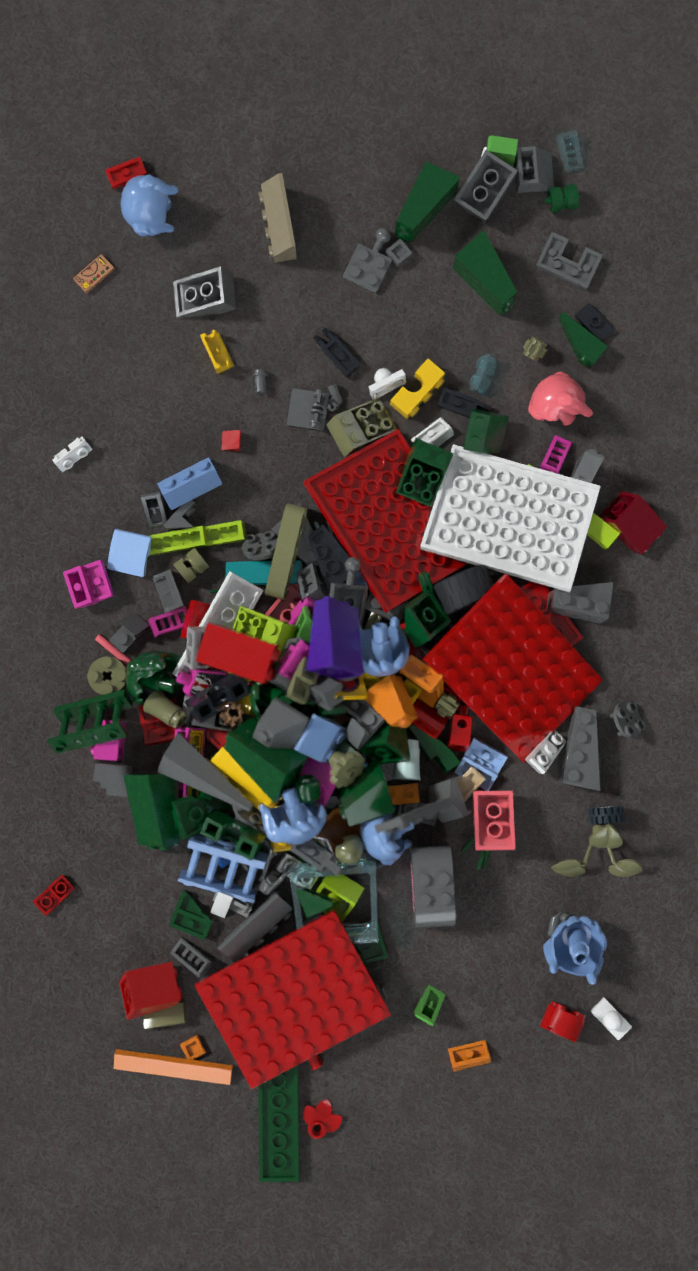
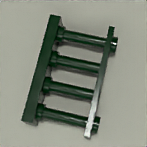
(85, 709)

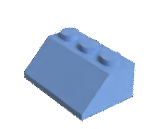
(189, 483)

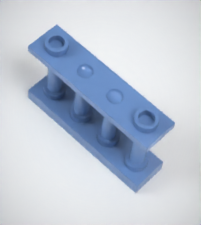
(201, 843)

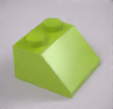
(343, 890)

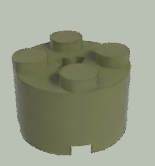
(97, 675)

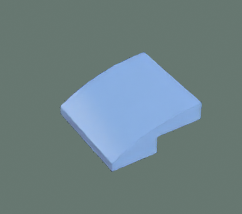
(129, 552)
(488, 754)

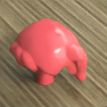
(557, 399)

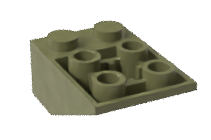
(360, 426)

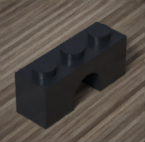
(227, 689)

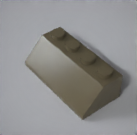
(278, 219)

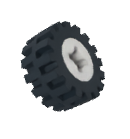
(606, 814)

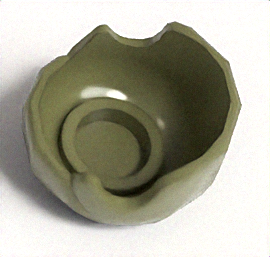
(351, 850)

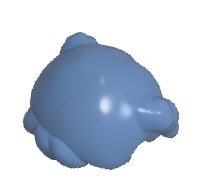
(146, 204)
(384, 648)
(293, 820)
(384, 846)
(577, 948)

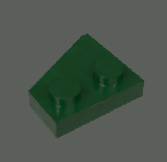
(190, 917)

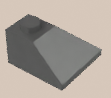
(280, 726)

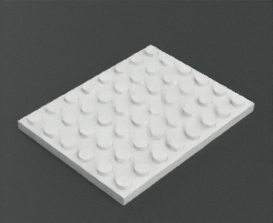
(511, 518)

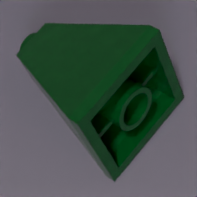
(388, 745)

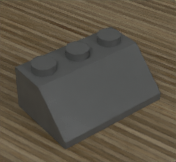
(486, 186)

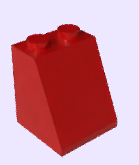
(149, 989)

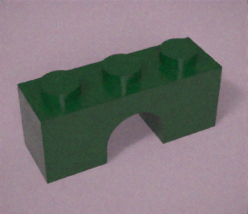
(221, 826)

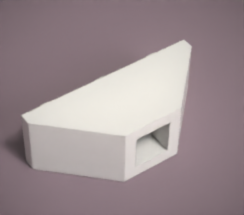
(545, 752)

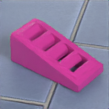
(551, 466)
(152, 622)

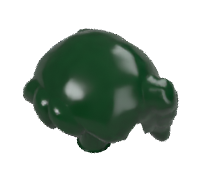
(149, 674)
(263, 695)

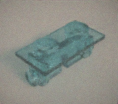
(479, 381)

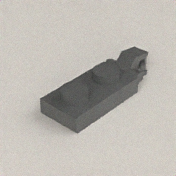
(317, 857)

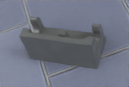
(168, 591)
(324, 691)

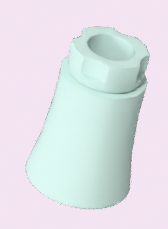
(410, 769)

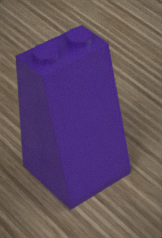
(335, 640)

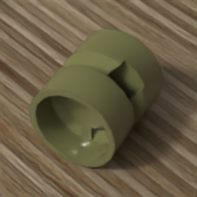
(198, 565)

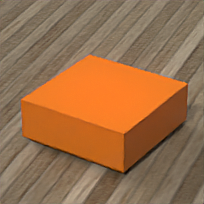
(193, 1048)

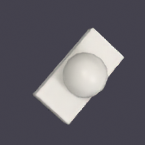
(386, 382)
(611, 1018)

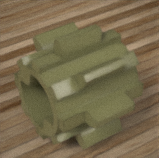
(535, 348)
(447, 705)

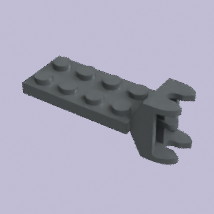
(444, 802)

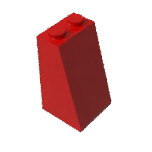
(238, 653)

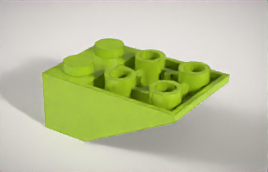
(264, 627)

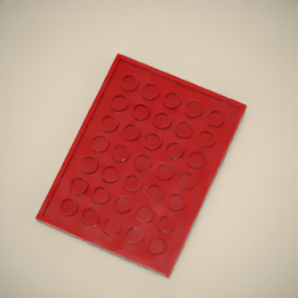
(377, 522)
(513, 668)
(292, 999)

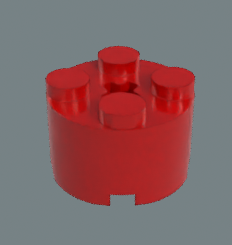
(561, 1022)

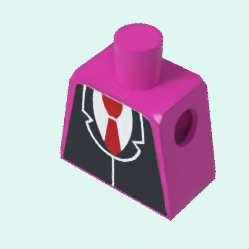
(199, 679)

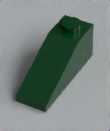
(584, 344)

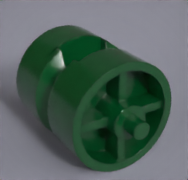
(563, 198)

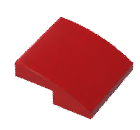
(158, 735)

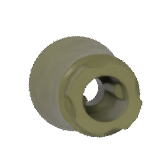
(165, 709)

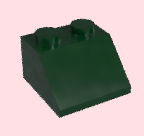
(485, 432)

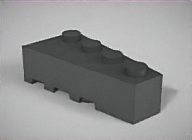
(581, 757)

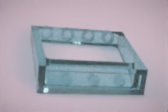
(358, 932)

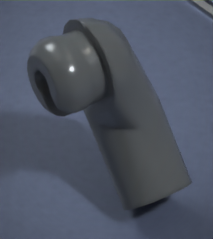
(335, 398)
(556, 920)

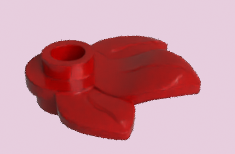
(321, 1116)

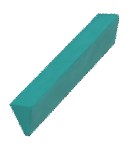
(258, 571)

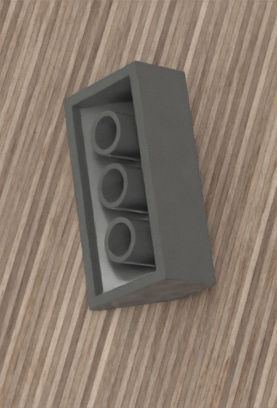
(254, 927)

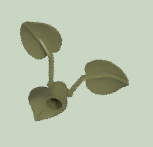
(602, 837)

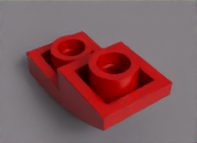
(53, 895)

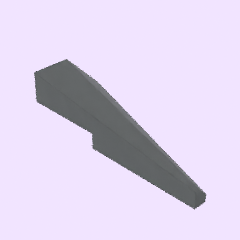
(191, 768)

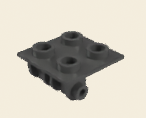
(308, 409)

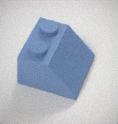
(321, 738)

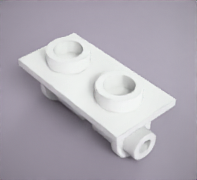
(79, 449)

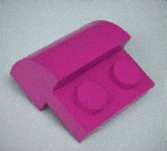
(88, 584)

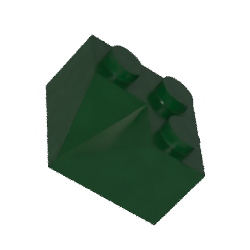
(424, 618)

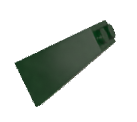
(427, 198)
(485, 274)
(269, 768)
(150, 807)

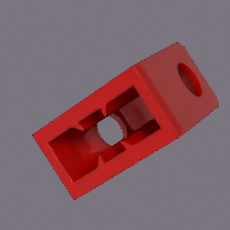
(460, 737)

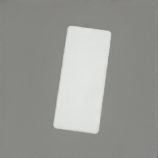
(221, 904)

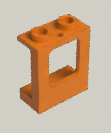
(429, 681)

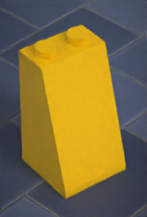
(241, 779)

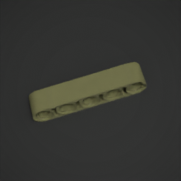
(286, 551)

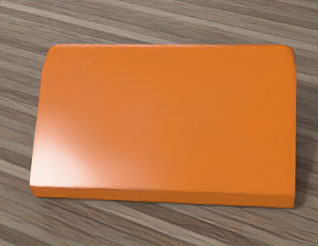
(469, 1055)

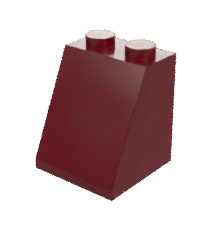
(634, 521)

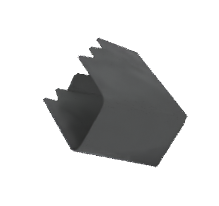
(112, 778)

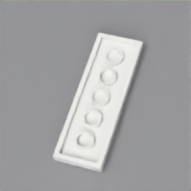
(225, 607)

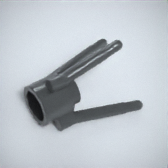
(270, 883)

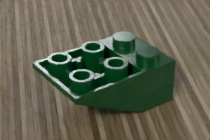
(424, 472)

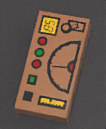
(93, 273)

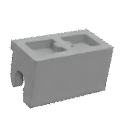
(194, 640)

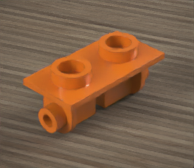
(404, 793)

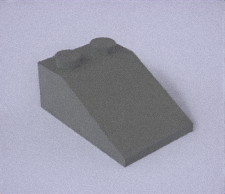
(205, 293)

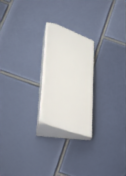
(436, 433)

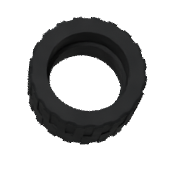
(463, 589)

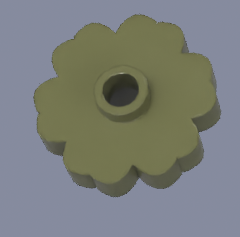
(345, 767)

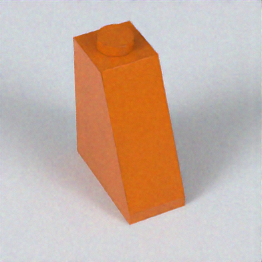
(392, 701)

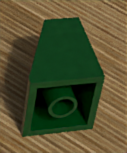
(366, 796)

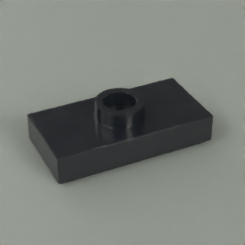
(594, 322)

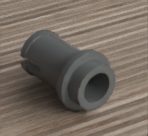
(260, 381)

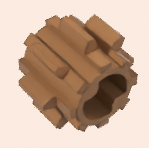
(231, 720)

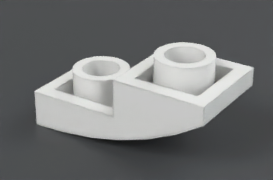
(285, 862)

